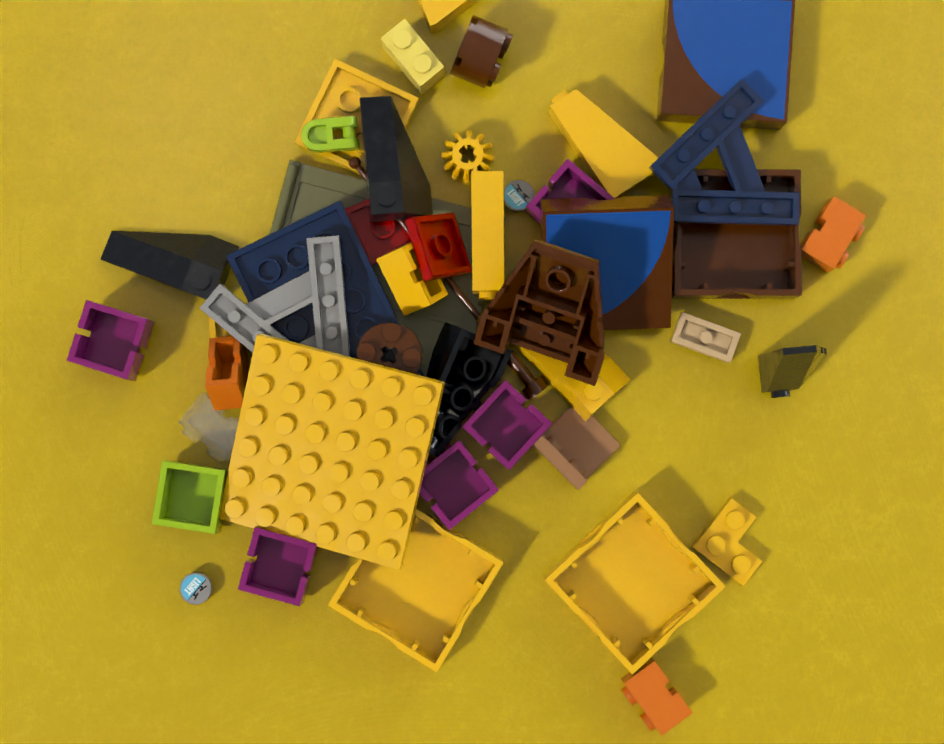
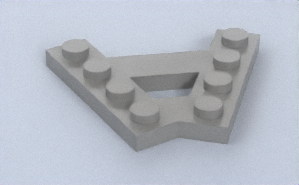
(320, 286)

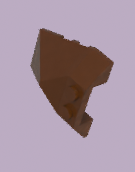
(551, 309)

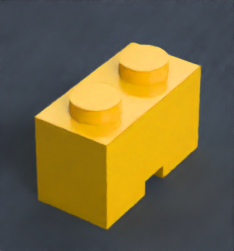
(406, 280)

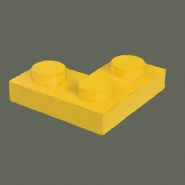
(721, 544)

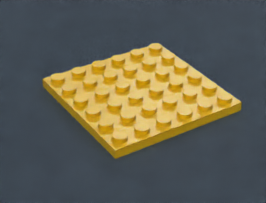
(331, 450)

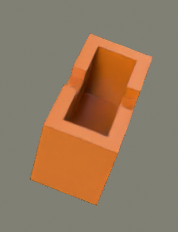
(837, 228)
(226, 372)
(661, 707)

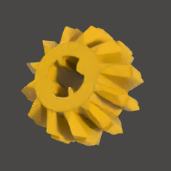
(479, 151)

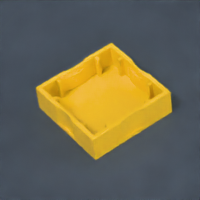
(633, 582)
(427, 598)

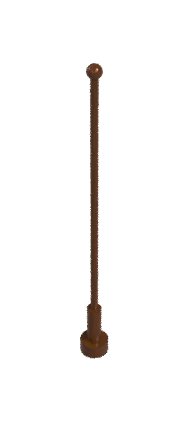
(533, 385)

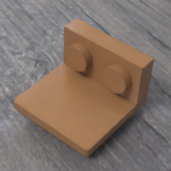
(576, 446)

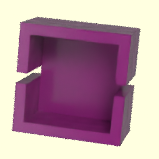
(566, 183)
(112, 341)
(507, 425)
(455, 485)
(279, 566)

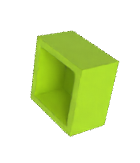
(189, 497)

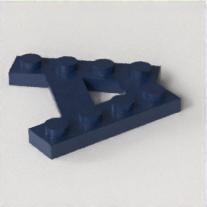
(721, 130)

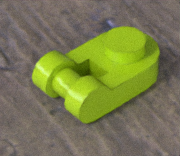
(319, 134)

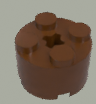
(479, 52)
(390, 336)

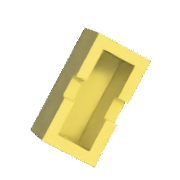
(413, 56)

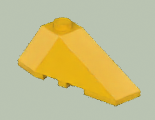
(580, 396)

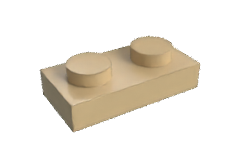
(705, 337)

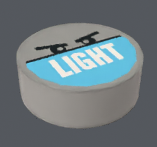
(518, 195)
(196, 588)

